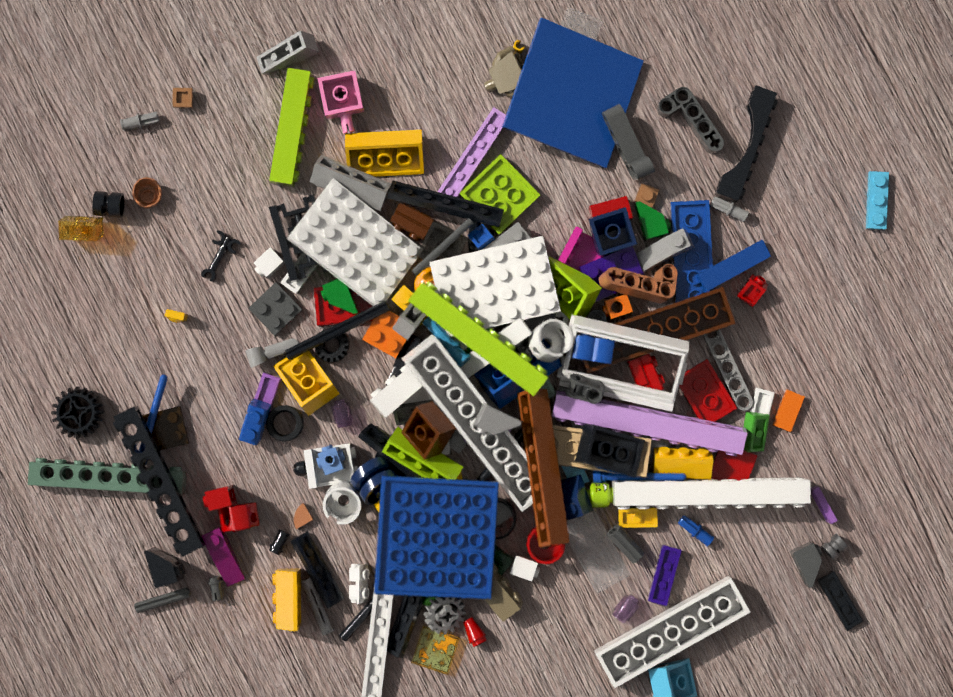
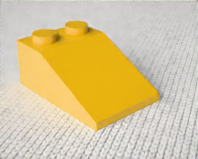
(306, 381)

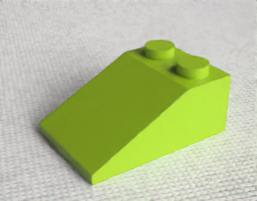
(574, 289)

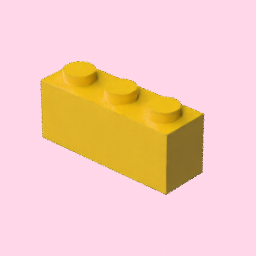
(691, 462)

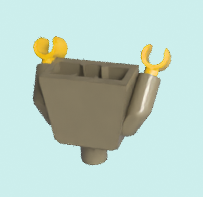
(506, 70)

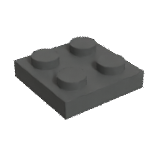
(275, 309)

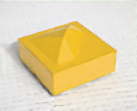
(175, 316)

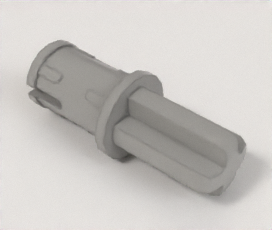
(139, 121)
(729, 208)

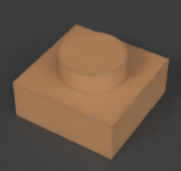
(182, 98)
(646, 195)

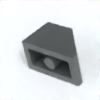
(807, 561)

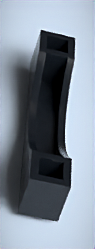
(759, 108)

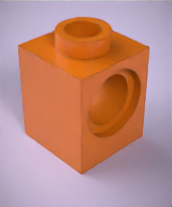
(623, 300)

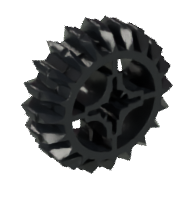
(80, 420)

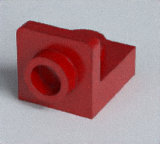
(753, 290)

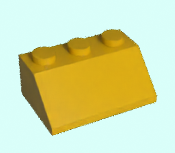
(287, 599)

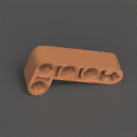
(615, 280)

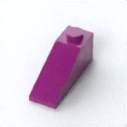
(223, 556)

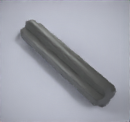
(162, 600)

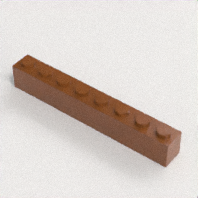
(543, 468)

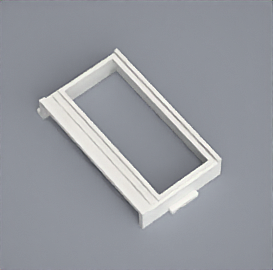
(624, 390)

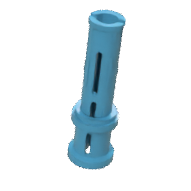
(452, 347)

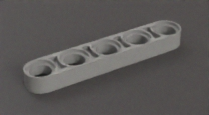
(734, 374)

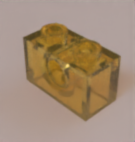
(81, 228)

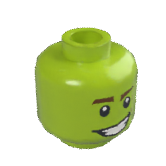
(600, 495)

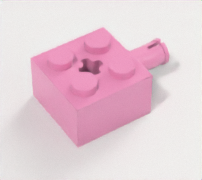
(348, 105)

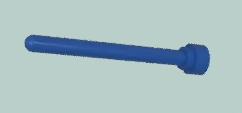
(155, 407)
(600, 477)

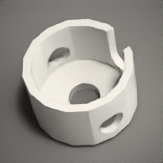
(559, 343)
(343, 513)

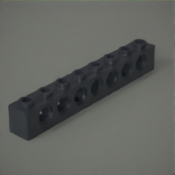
(161, 470)

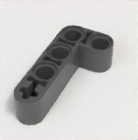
(693, 122)
(627, 143)

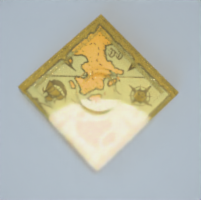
(435, 650)

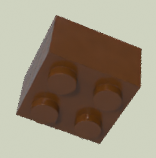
(428, 430)

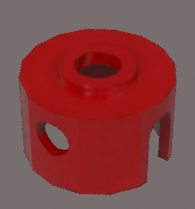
(240, 517)
(541, 555)

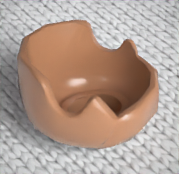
(147, 192)

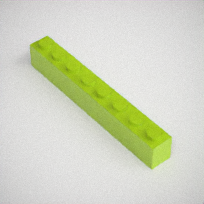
(478, 338)

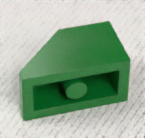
(651, 221)
(339, 296)

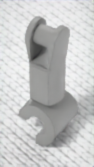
(258, 355)

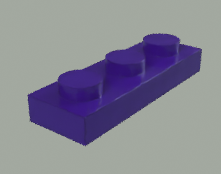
(664, 575)

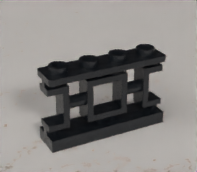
(285, 244)

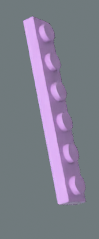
(473, 154)

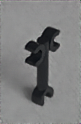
(226, 243)

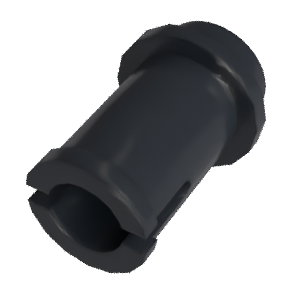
(279, 542)

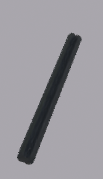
(337, 330)

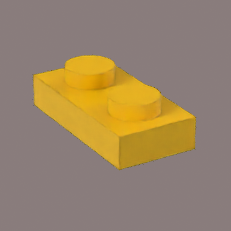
(637, 518)

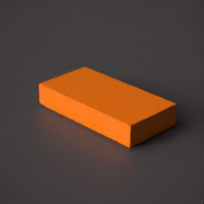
(788, 410)

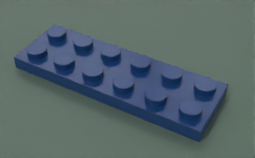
(695, 218)

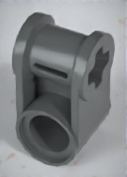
(584, 388)

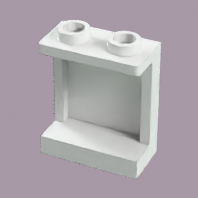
(316, 476)

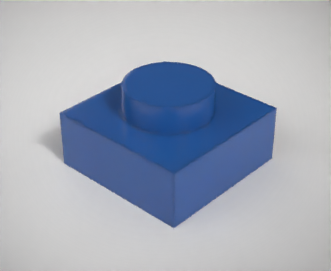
(481, 237)

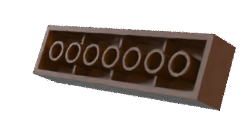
(678, 320)

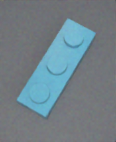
(877, 200)

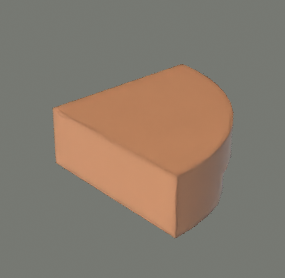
(302, 516)

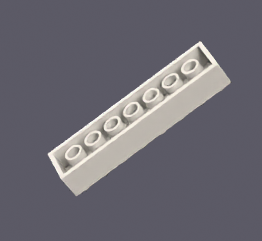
(671, 631)

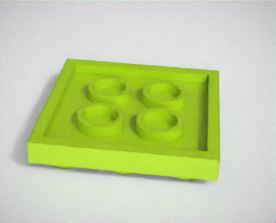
(502, 188)

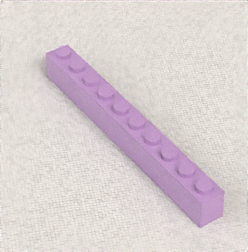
(651, 423)

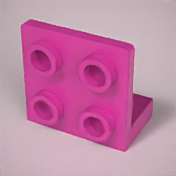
(579, 250)

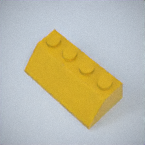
(385, 152)

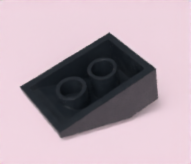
(609, 450)

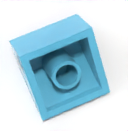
(673, 679)

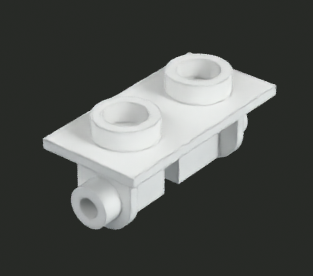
(359, 593)

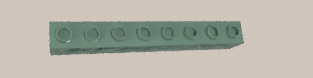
(38, 476)

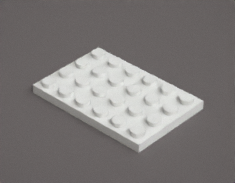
(354, 243)
(500, 282)

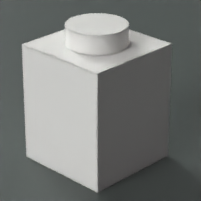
(268, 263)
(524, 567)

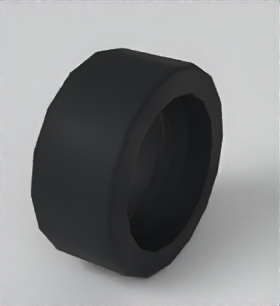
(270, 423)

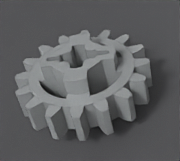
(444, 613)

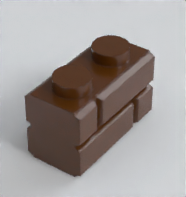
(411, 221)

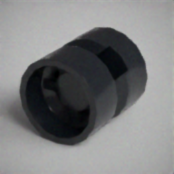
(108, 204)

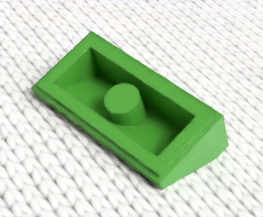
(756, 427)

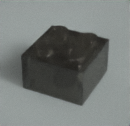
(435, 236)

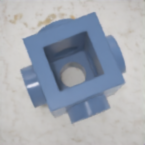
(337, 463)

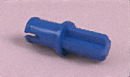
(696, 530)

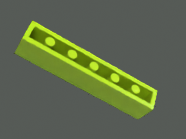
(291, 126)

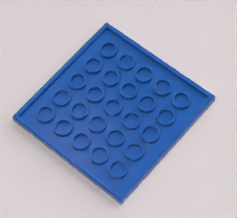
(567, 88)
(436, 537)

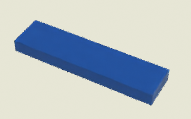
(733, 265)

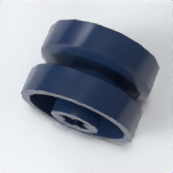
(368, 479)

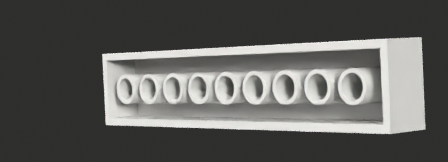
(461, 405)
(712, 492)

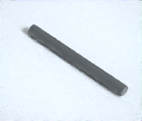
(442, 247)

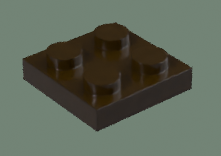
(169, 428)

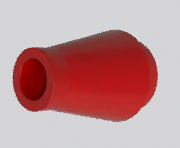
(474, 632)

